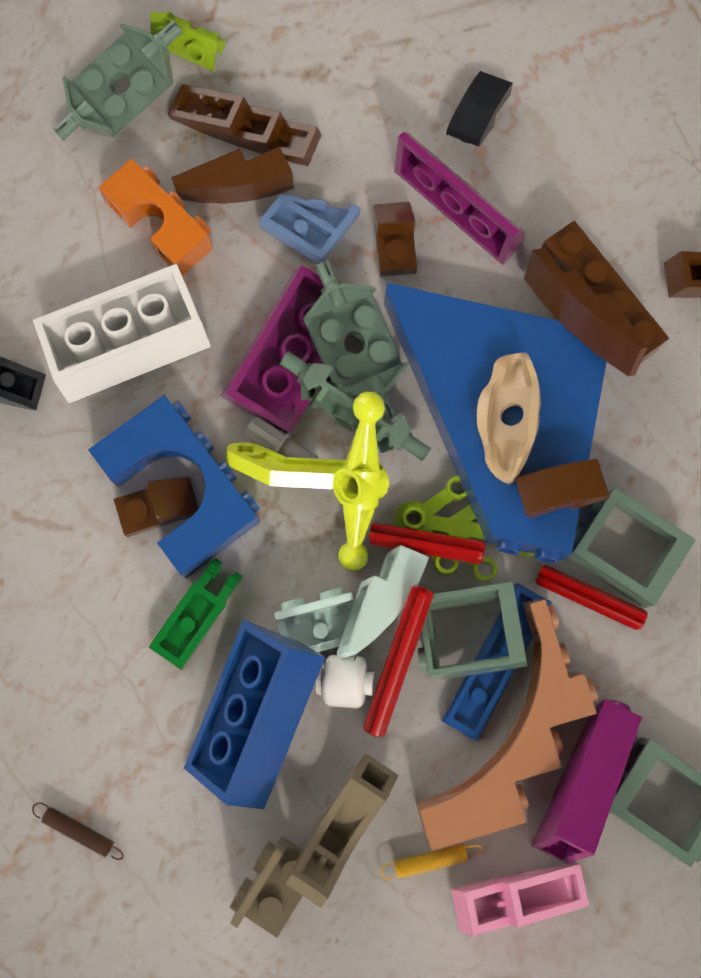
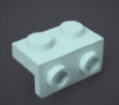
(318, 623)

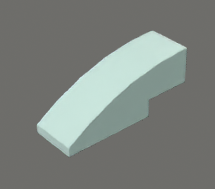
(381, 599)

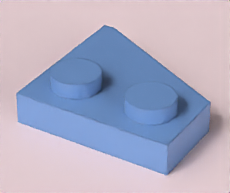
(308, 225)

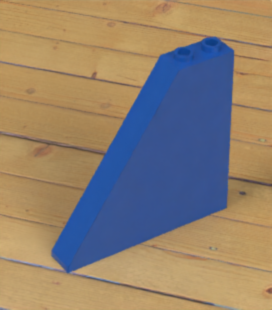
(453, 358)

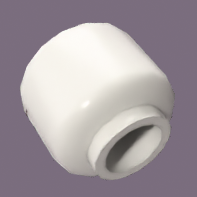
(345, 681)

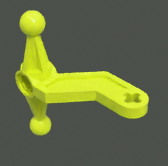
(355, 481)

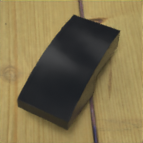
(478, 108)

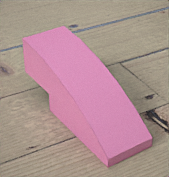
(519, 898)

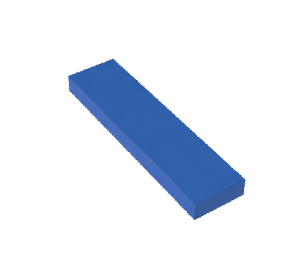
(481, 692)

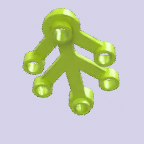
(458, 525)

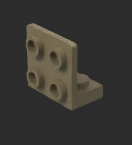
(267, 898)

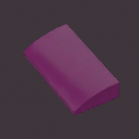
(457, 199)
(259, 381)

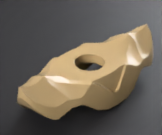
(508, 446)

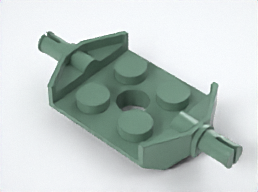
(132, 56)
(353, 311)
(338, 403)

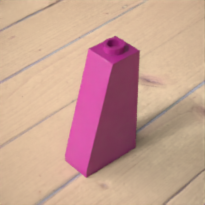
(588, 784)

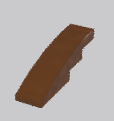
(243, 125)
(590, 318)

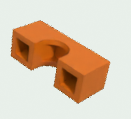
(136, 194)

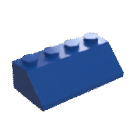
(253, 716)

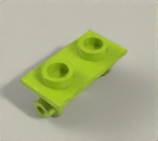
(193, 45)

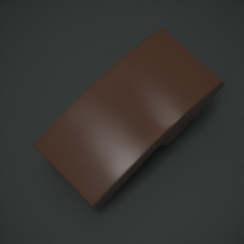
(562, 487)

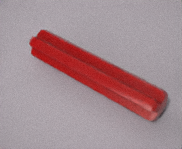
(427, 542)
(591, 597)

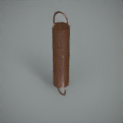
(77, 831)

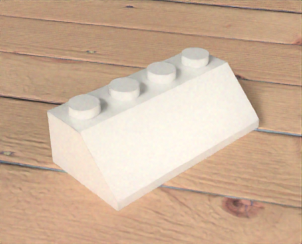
(121, 334)

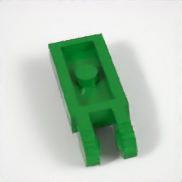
(193, 617)

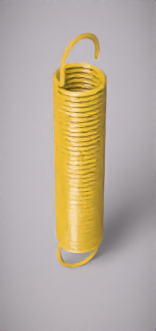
(430, 861)

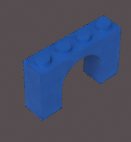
(163, 433)

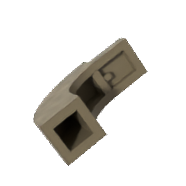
(341, 829)

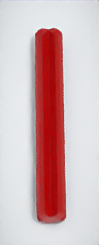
(398, 660)

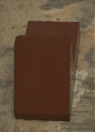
(395, 238)
(156, 506)

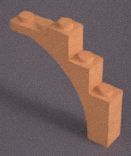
(489, 797)

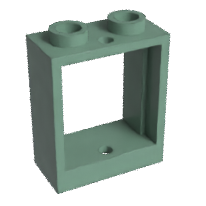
(662, 570)
(501, 592)
(638, 766)

